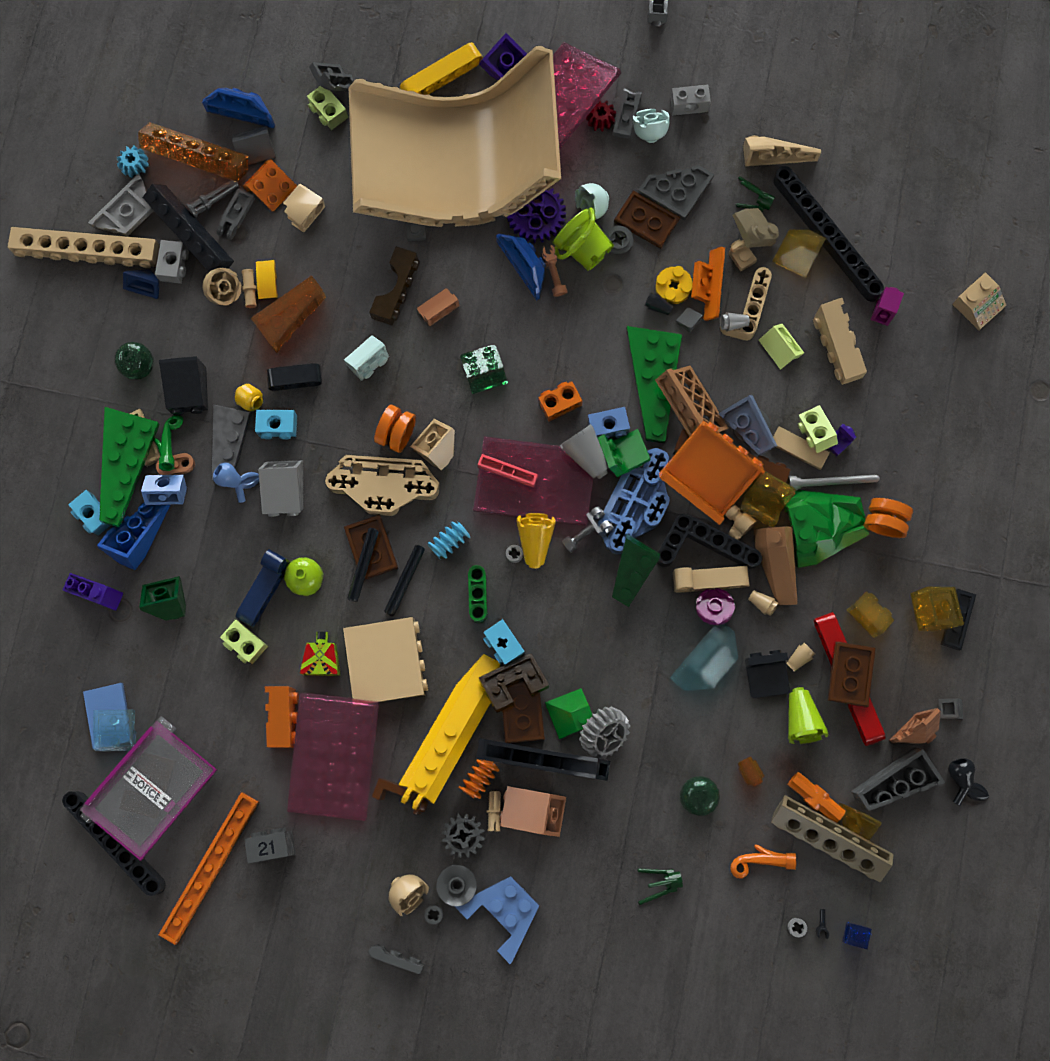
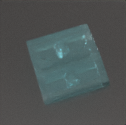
(114, 730)

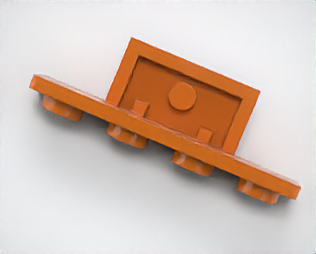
(708, 283)

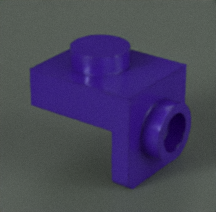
(845, 437)

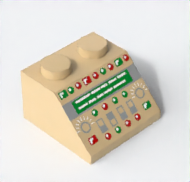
(981, 301)

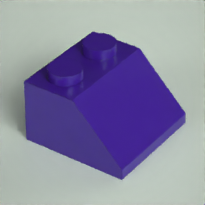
(502, 57)

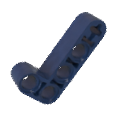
(262, 588)

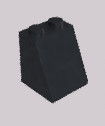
(184, 385)

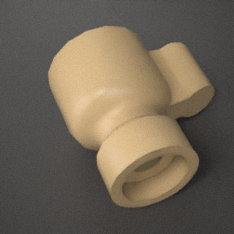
(742, 522)

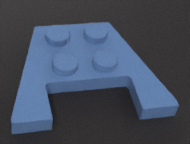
(510, 906)

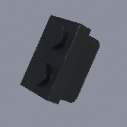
(767, 674)

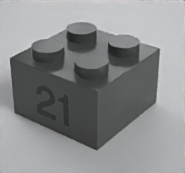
(272, 846)

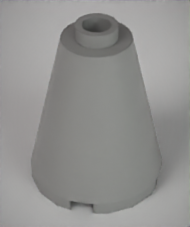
(587, 452)

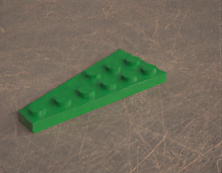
(651, 356)
(124, 453)

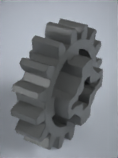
(465, 844)

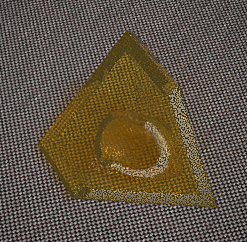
(859, 822)

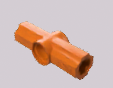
(816, 797)

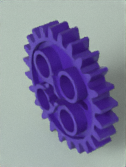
(549, 203)

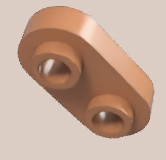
(179, 460)

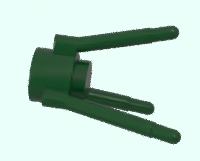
(764, 200)
(671, 881)

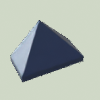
(141, 282)

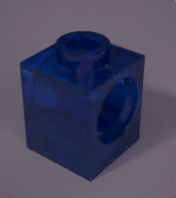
(857, 935)

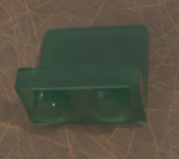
(483, 369)

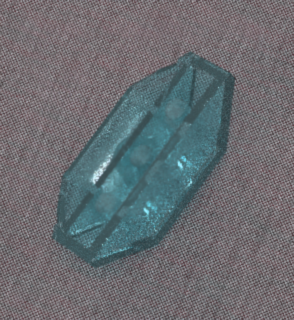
(708, 660)

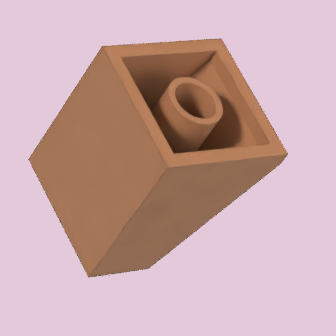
(533, 811)

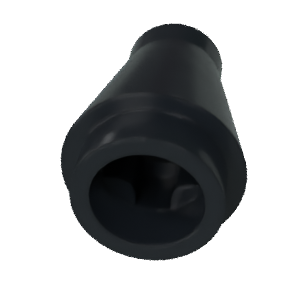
(657, 303)

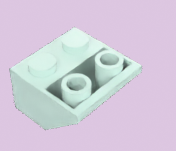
(367, 358)

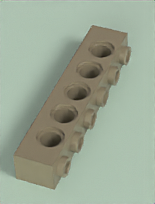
(878, 860)

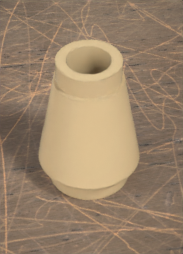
(764, 603)
(800, 657)

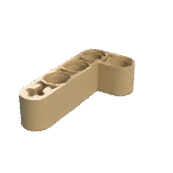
(753, 304)
(699, 580)

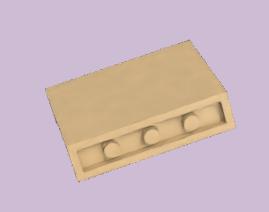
(385, 660)

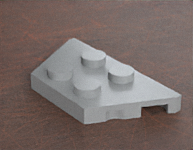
(125, 210)

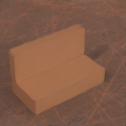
(438, 306)

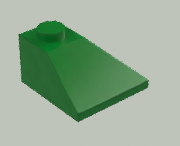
(569, 713)

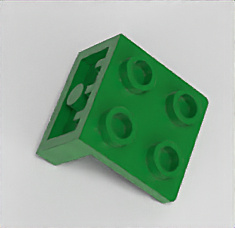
(625, 452)

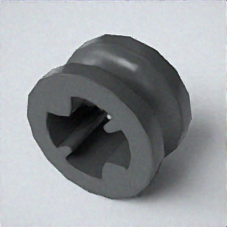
(433, 920)

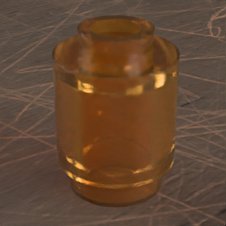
(750, 771)

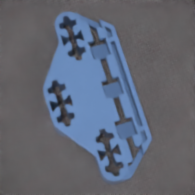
(642, 496)

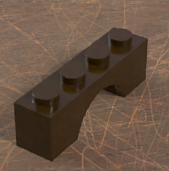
(386, 307)

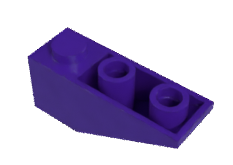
(93, 591)

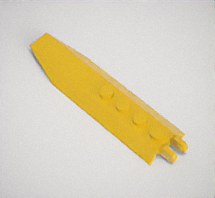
(448, 735)

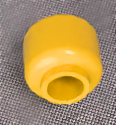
(248, 397)

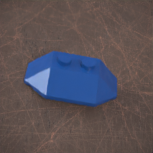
(238, 105)
(525, 261)

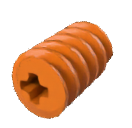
(479, 778)

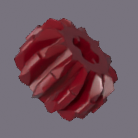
(607, 118)

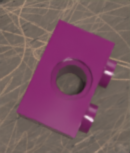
(887, 305)

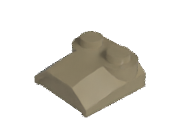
(755, 228)

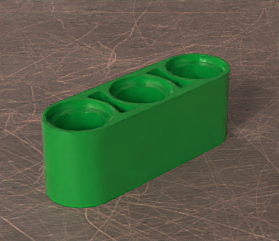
(473, 585)

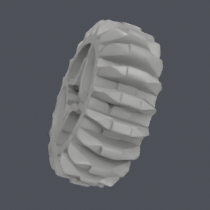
(604, 732)

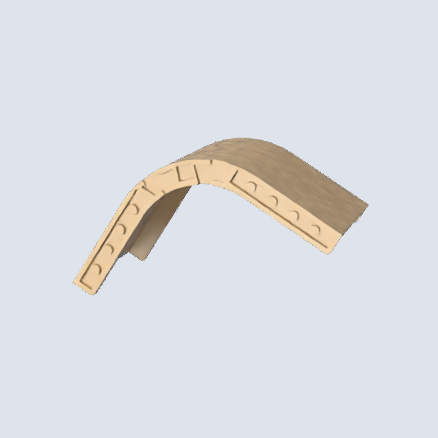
(455, 155)

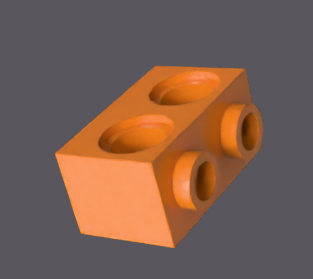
(562, 405)

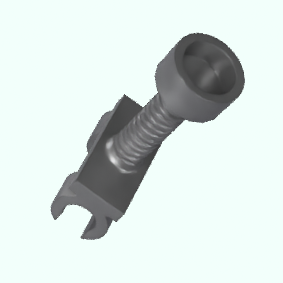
(604, 528)

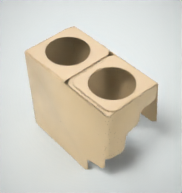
(303, 207)

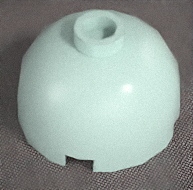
(651, 124)
(592, 196)

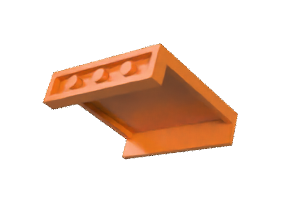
(711, 471)

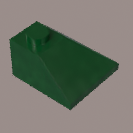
(164, 599)

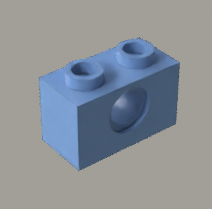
(617, 417)
(164, 489)

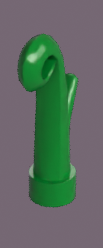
(166, 459)

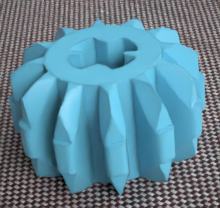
(132, 161)

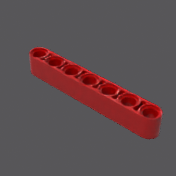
(864, 717)

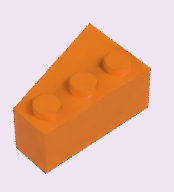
(281, 716)

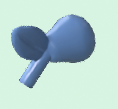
(227, 476)

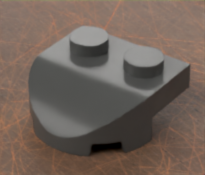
(331, 76)

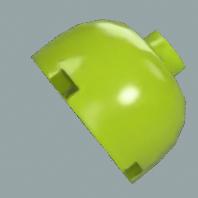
(303, 576)

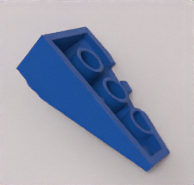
(135, 535)

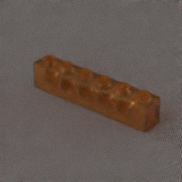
(193, 151)

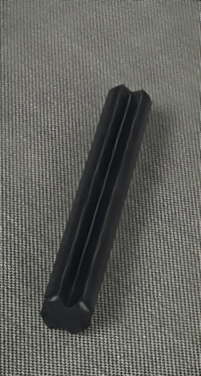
(363, 564)
(404, 580)

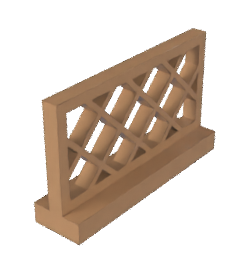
(683, 404)

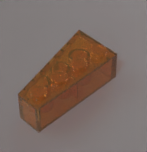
(288, 312)

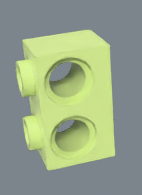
(329, 105)
(820, 428)
(246, 638)

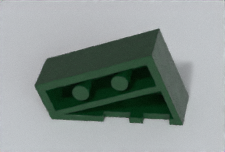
(633, 570)

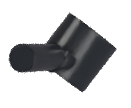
(822, 924)

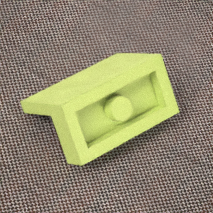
(781, 345)

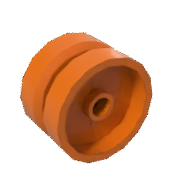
(395, 428)
(888, 517)

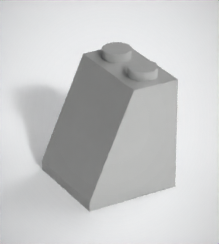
(281, 487)

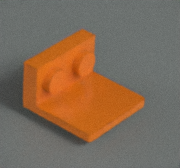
(270, 185)

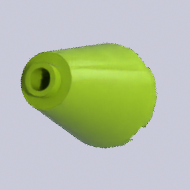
(804, 718)

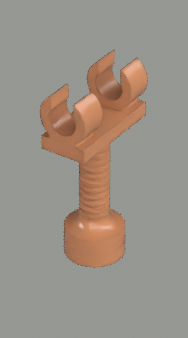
(550, 261)

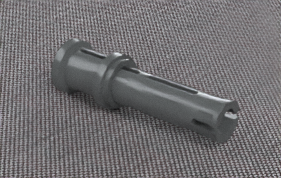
(203, 200)

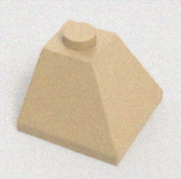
(436, 444)

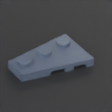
(749, 423)

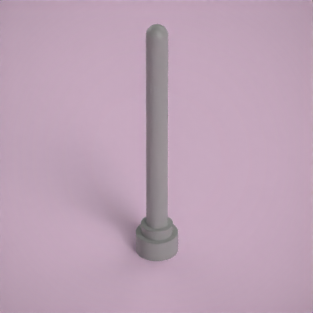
(797, 483)

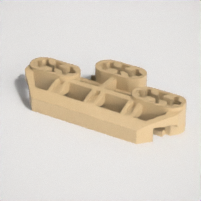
(385, 487)

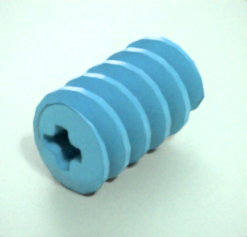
(448, 540)

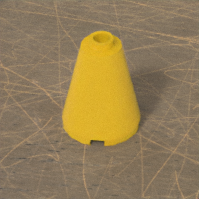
(535, 537)

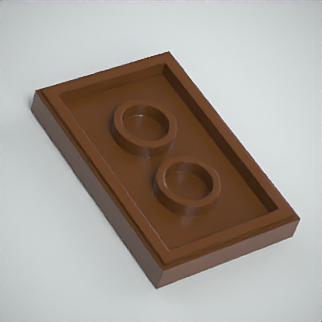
(647, 219)
(382, 556)
(851, 674)
(524, 719)

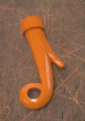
(765, 857)

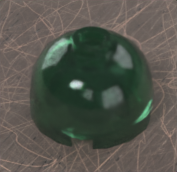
(134, 360)
(699, 796)

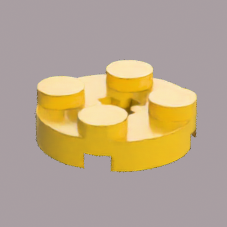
(678, 275)

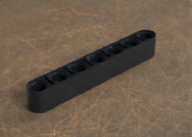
(118, 852)

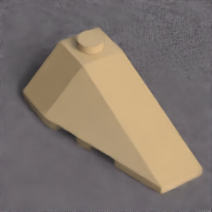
(773, 151)

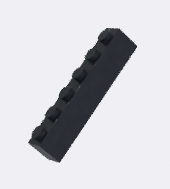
(187, 227)

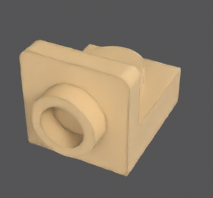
(741, 255)

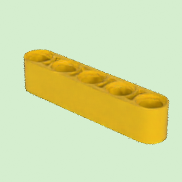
(444, 70)

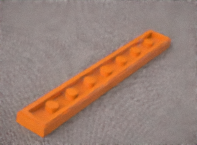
(208, 868)

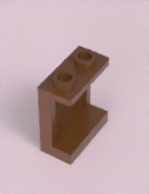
(384, 785)

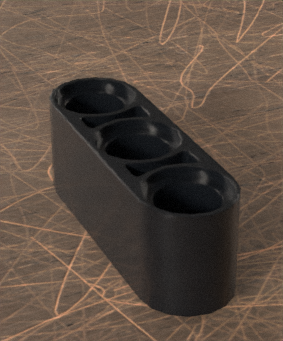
(294, 377)

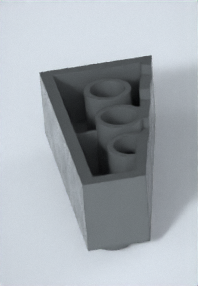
(898, 780)

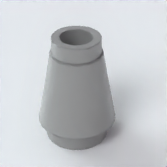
(733, 321)

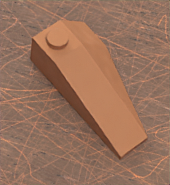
(919, 728)

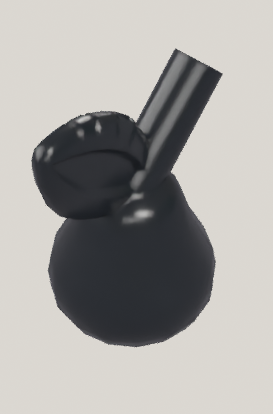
(963, 773)

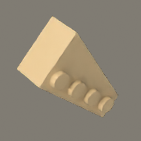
(839, 341)

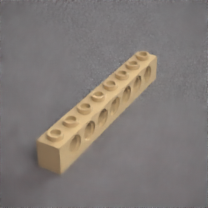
(21, 237)

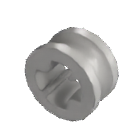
(518, 549)
(799, 921)

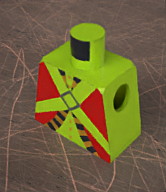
(320, 657)

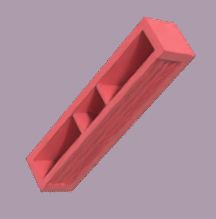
(507, 470)

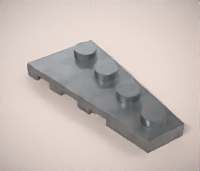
(228, 435)

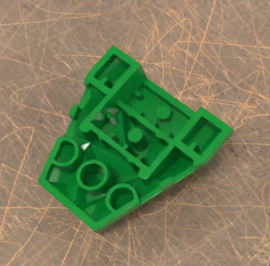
(824, 524)

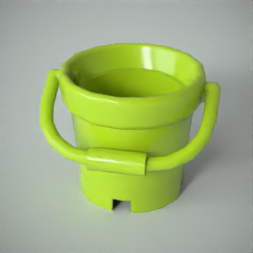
(583, 240)

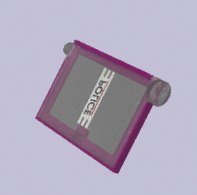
(148, 789)

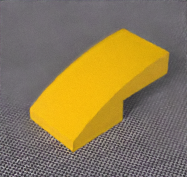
(266, 279)

